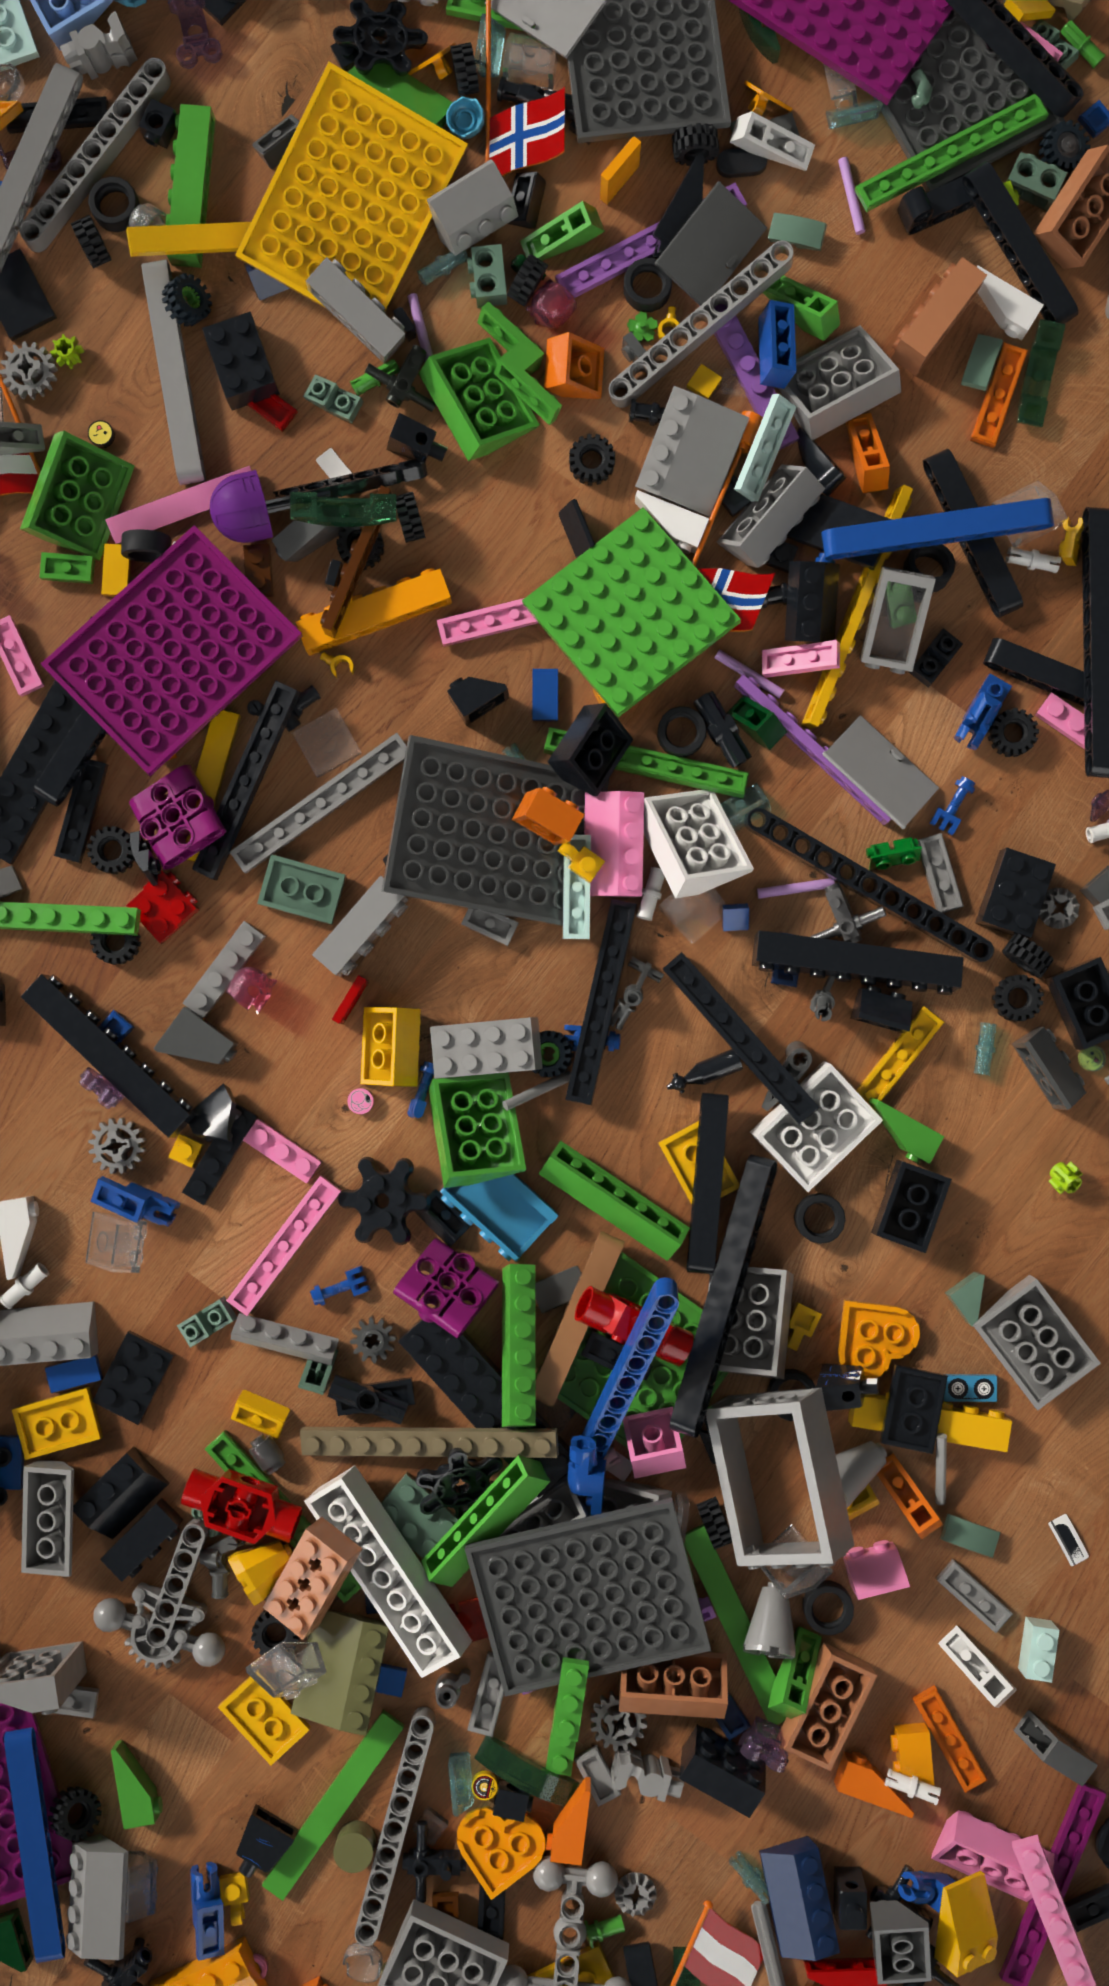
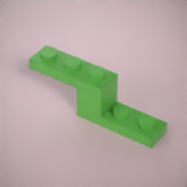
(519, 363)
(567, 1715)

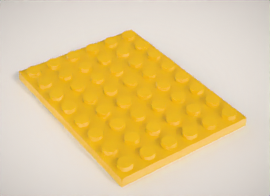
(351, 189)

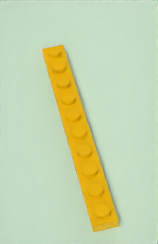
(853, 619)

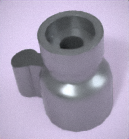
(449, 1687)

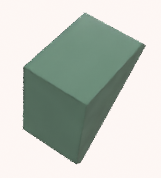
(967, 1296)
(317, 1376)

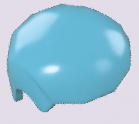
(465, 117)

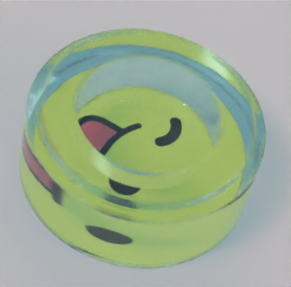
(1092, 1058)

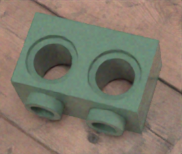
(1032, 188)
(491, 275)

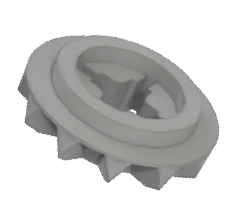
(1071, 908)
(627, 1885)

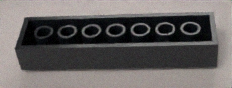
(471, 1384)

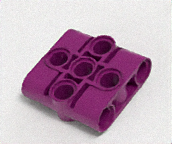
(155, 812)
(429, 1287)

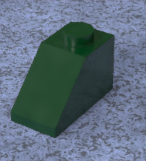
(757, 722)
(14, 1943)

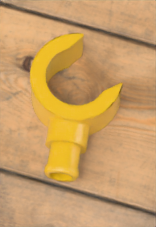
(670, 320)
(333, 661)

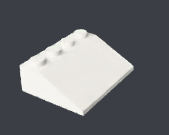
(693, 842)
(826, 1136)

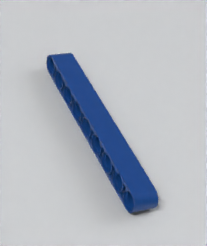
(937, 529)
(632, 1364)
(35, 1844)

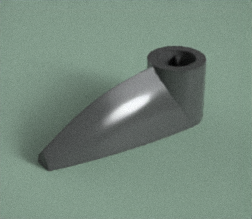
(795, 1067)

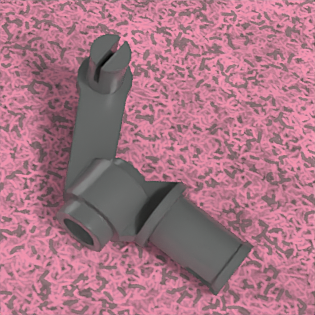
(633, 993)
(823, 1001)
(214, 1559)

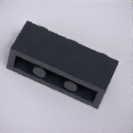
(142, 1540)

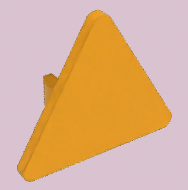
(441, 65)
(759, 102)

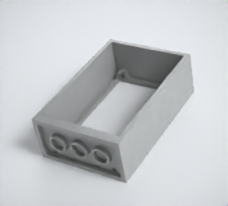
(820, 1473)

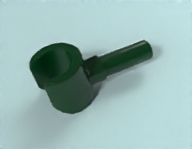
(517, 263)

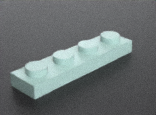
(765, 447)
(576, 897)

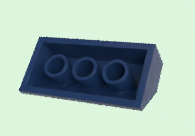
(799, 1900)

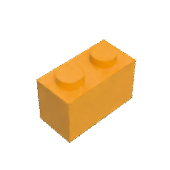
(913, 1751)

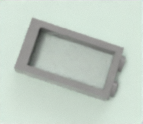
(897, 619)

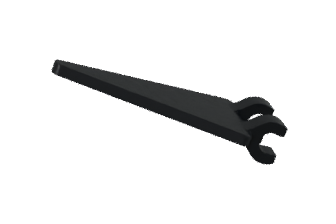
(681, 207)

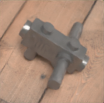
(847, 924)

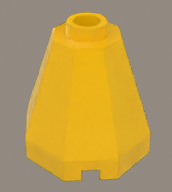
(260, 1568)

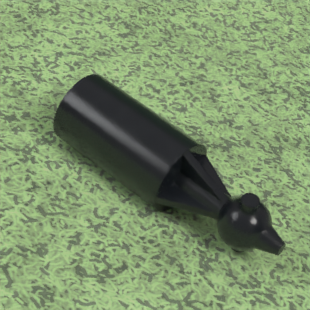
(708, 1071)

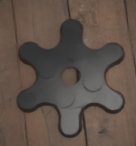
(384, 24)
(401, 1200)
(444, 1480)

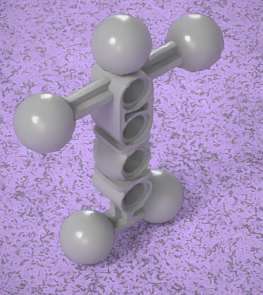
(600, 1881)

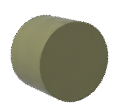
(354, 1846)

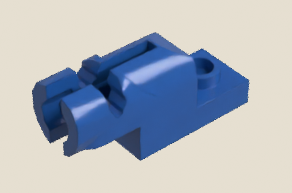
(982, 711)
(134, 1202)
(587, 1472)
(926, 1887)
(207, 1912)

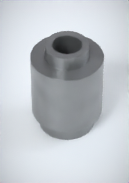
(267, 1454)

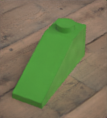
(564, 232)
(812, 310)
(909, 1135)
(795, 1676)
(135, 1790)

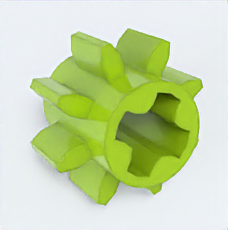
(66, 345)
(1065, 1177)

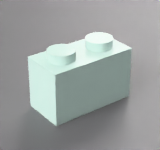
(1038, 1649)

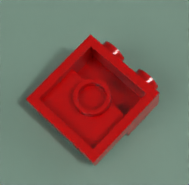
(164, 906)

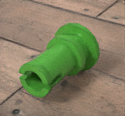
(603, 1929)

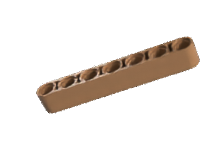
(571, 1332)

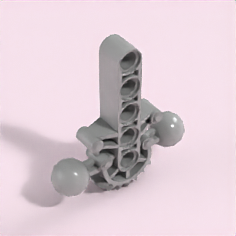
(206, 1649)

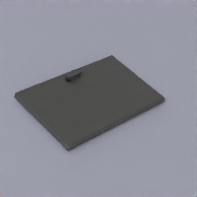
(713, 237)

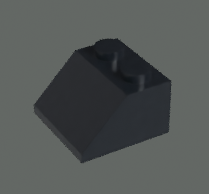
(476, 697)
(882, 1010)

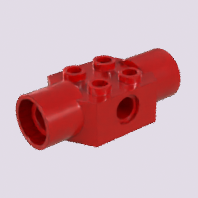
(617, 1317)
(241, 1506)

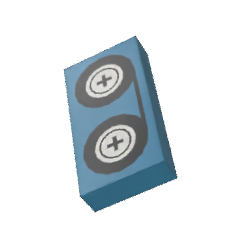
(971, 1388)

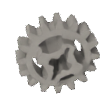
(19, 365)
(118, 1155)
(614, 1733)

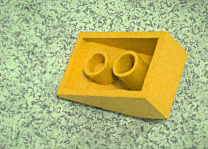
(966, 1926)

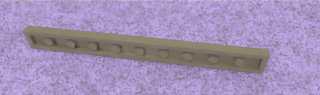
(429, 1441)

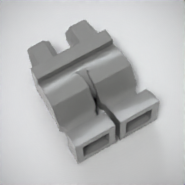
(96, 52)
(653, 1774)

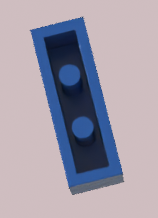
(777, 344)

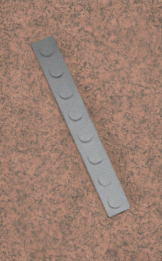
(320, 803)

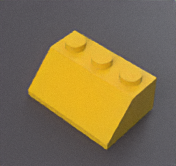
(390, 1046)

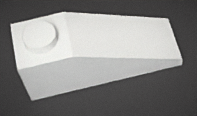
(771, 141)
(1008, 305)
(679, 524)
(17, 1227)
(977, 1667)

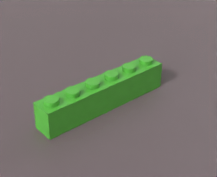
(191, 173)
(614, 1201)
(518, 1346)
(485, 1519)

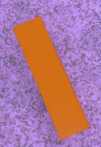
(998, 395)
(949, 1738)

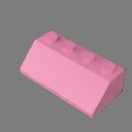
(616, 834)
(979, 1845)

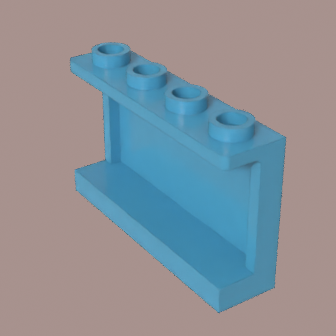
(503, 1211)

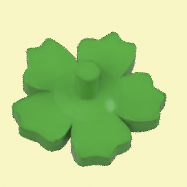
(642, 327)

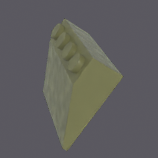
(353, 1659)

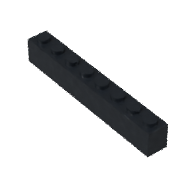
(858, 962)
(108, 1055)

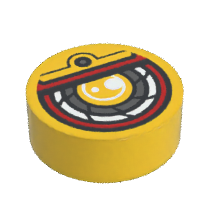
(484, 1785)

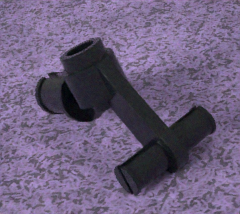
(305, 699)

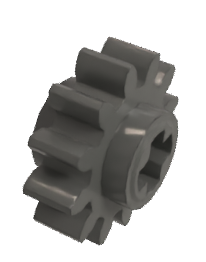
(368, 1330)

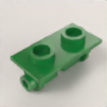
(905, 852)

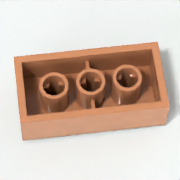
(1079, 212)
(937, 315)
(312, 1578)
(677, 1687)
(834, 1702)

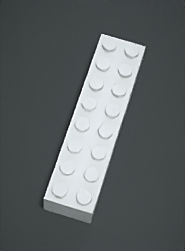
(391, 1573)

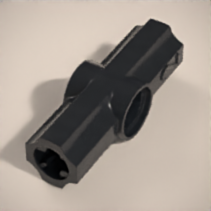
(722, 729)
(351, 1393)

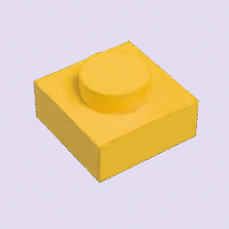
(186, 1150)

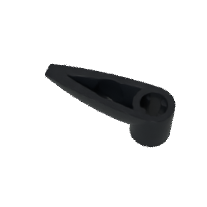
(819, 463)

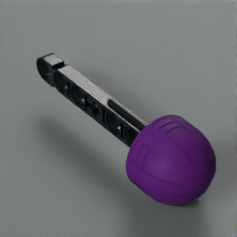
(242, 508)

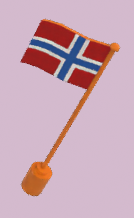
(525, 132)
(740, 590)

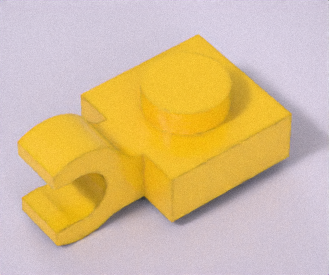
(1070, 547)
(583, 863)
(803, 1322)
(234, 1892)

